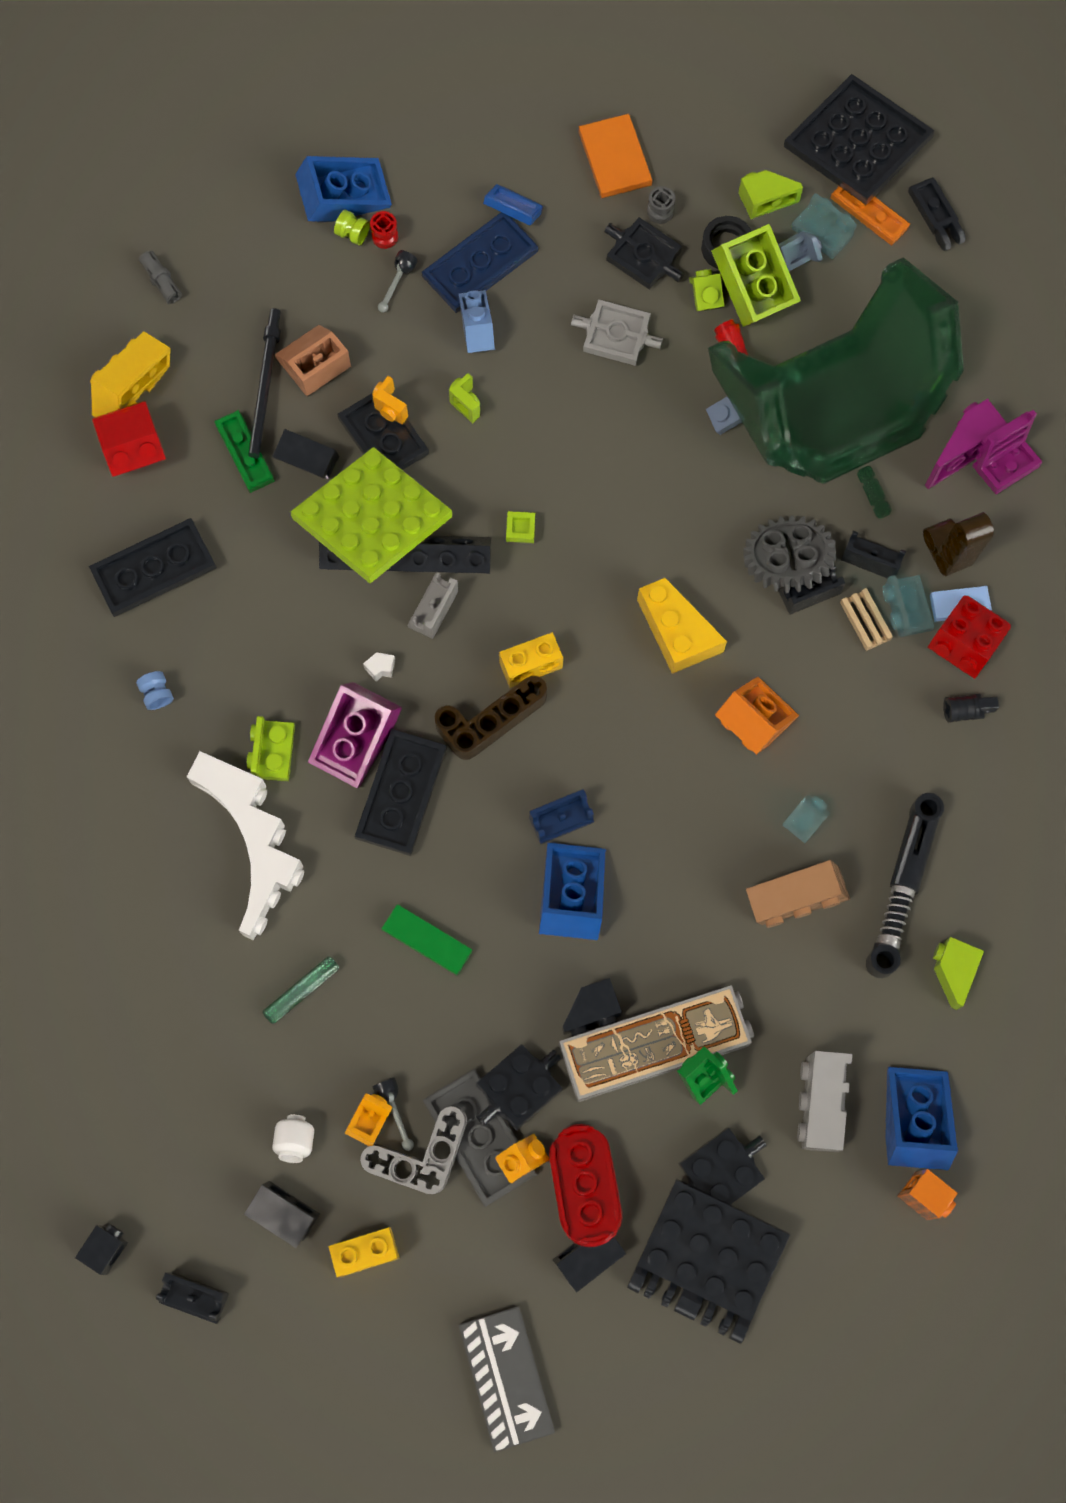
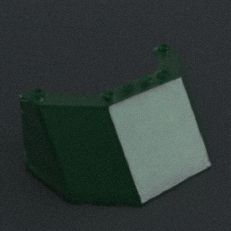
(857, 390)

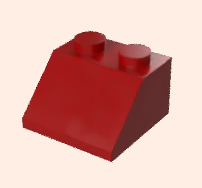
(128, 438)

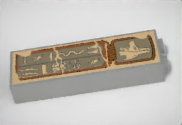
(654, 1042)

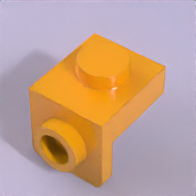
(388, 405)
(368, 1119)
(522, 1158)

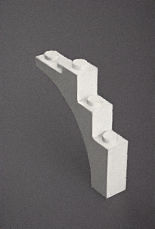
(270, 868)

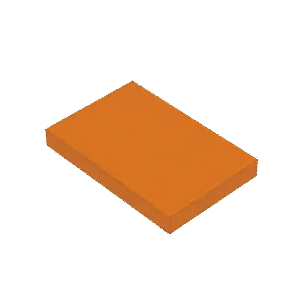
(615, 155)

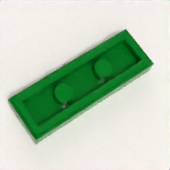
(237, 440)
(427, 940)

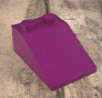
(977, 423)
(354, 733)

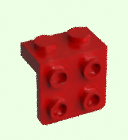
(969, 636)

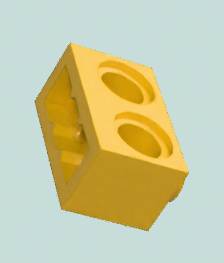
(531, 659)
(363, 1252)

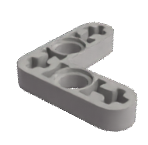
(430, 1162)

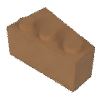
(798, 894)

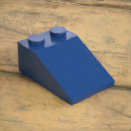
(339, 184)
(572, 891)
(919, 1119)

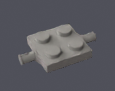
(616, 332)

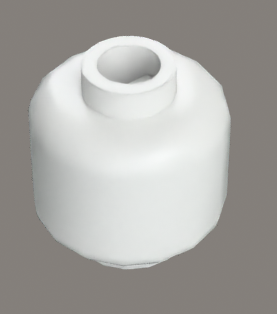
(293, 1139)

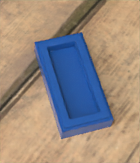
(513, 204)

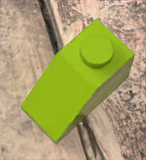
(768, 192)
(956, 969)

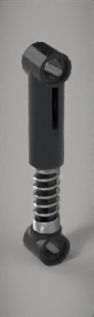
(905, 882)

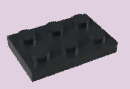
(392, 439)

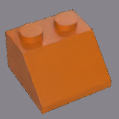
(756, 715)

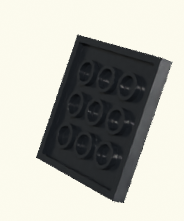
(858, 139)

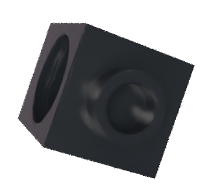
(102, 1248)

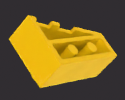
(678, 627)

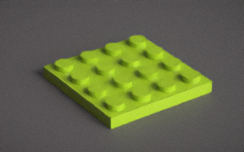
(371, 514)

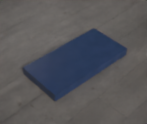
(480, 260)

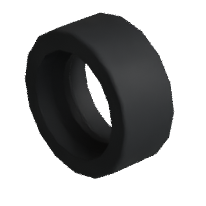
(720, 225)

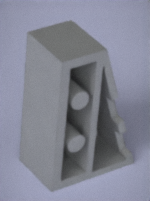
(823, 1101)

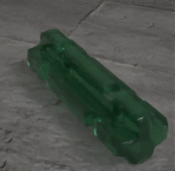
(874, 492)

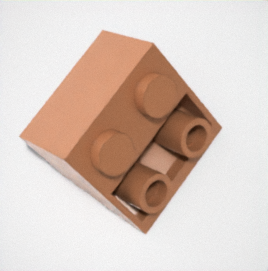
(314, 359)

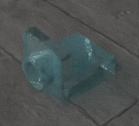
(807, 817)

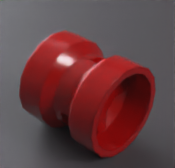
(384, 229)

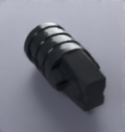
(968, 707)

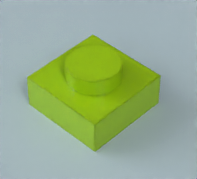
(520, 527)

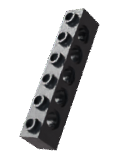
(433, 554)

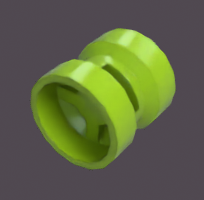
(349, 226)

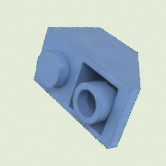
(476, 321)

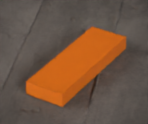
(874, 215)

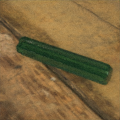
(300, 990)

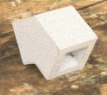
(380, 665)

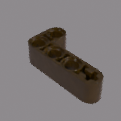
(958, 544)
(494, 713)

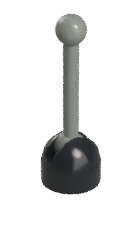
(404, 263)
(389, 1091)

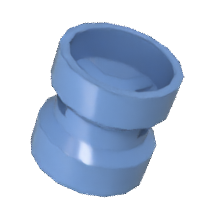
(154, 690)

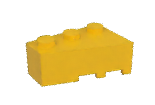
(129, 374)

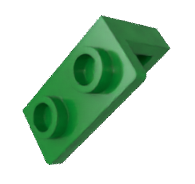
(705, 1074)

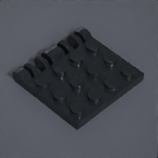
(712, 1255)

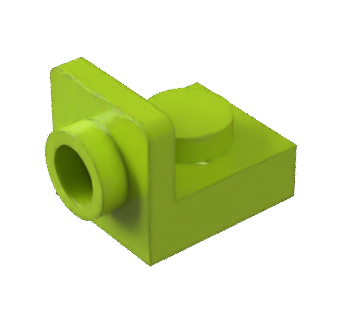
(463, 400)

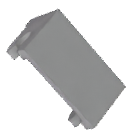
(434, 606)

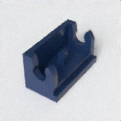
(561, 816)

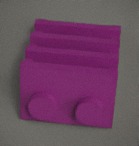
(1006, 455)

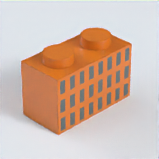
(928, 1195)

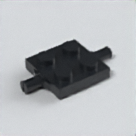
(643, 253)
(518, 1087)
(724, 1167)

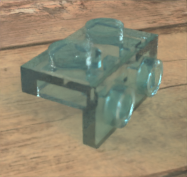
(827, 223)
(908, 605)

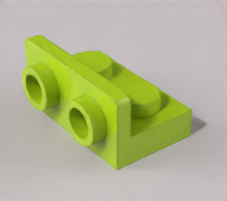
(271, 749)

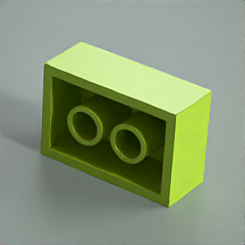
(755, 275)

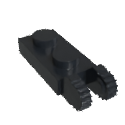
(937, 212)

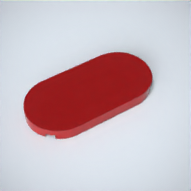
(585, 1185)

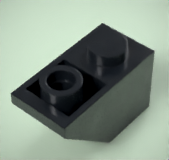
(592, 1006)

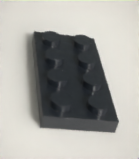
(152, 567)
(400, 792)

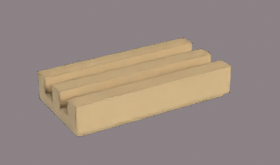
(877, 617)

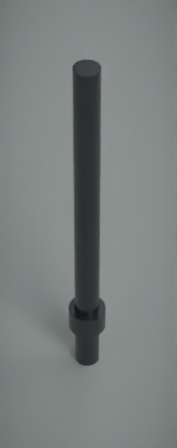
(271, 337)

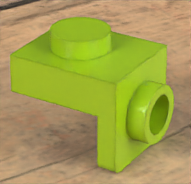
(707, 290)

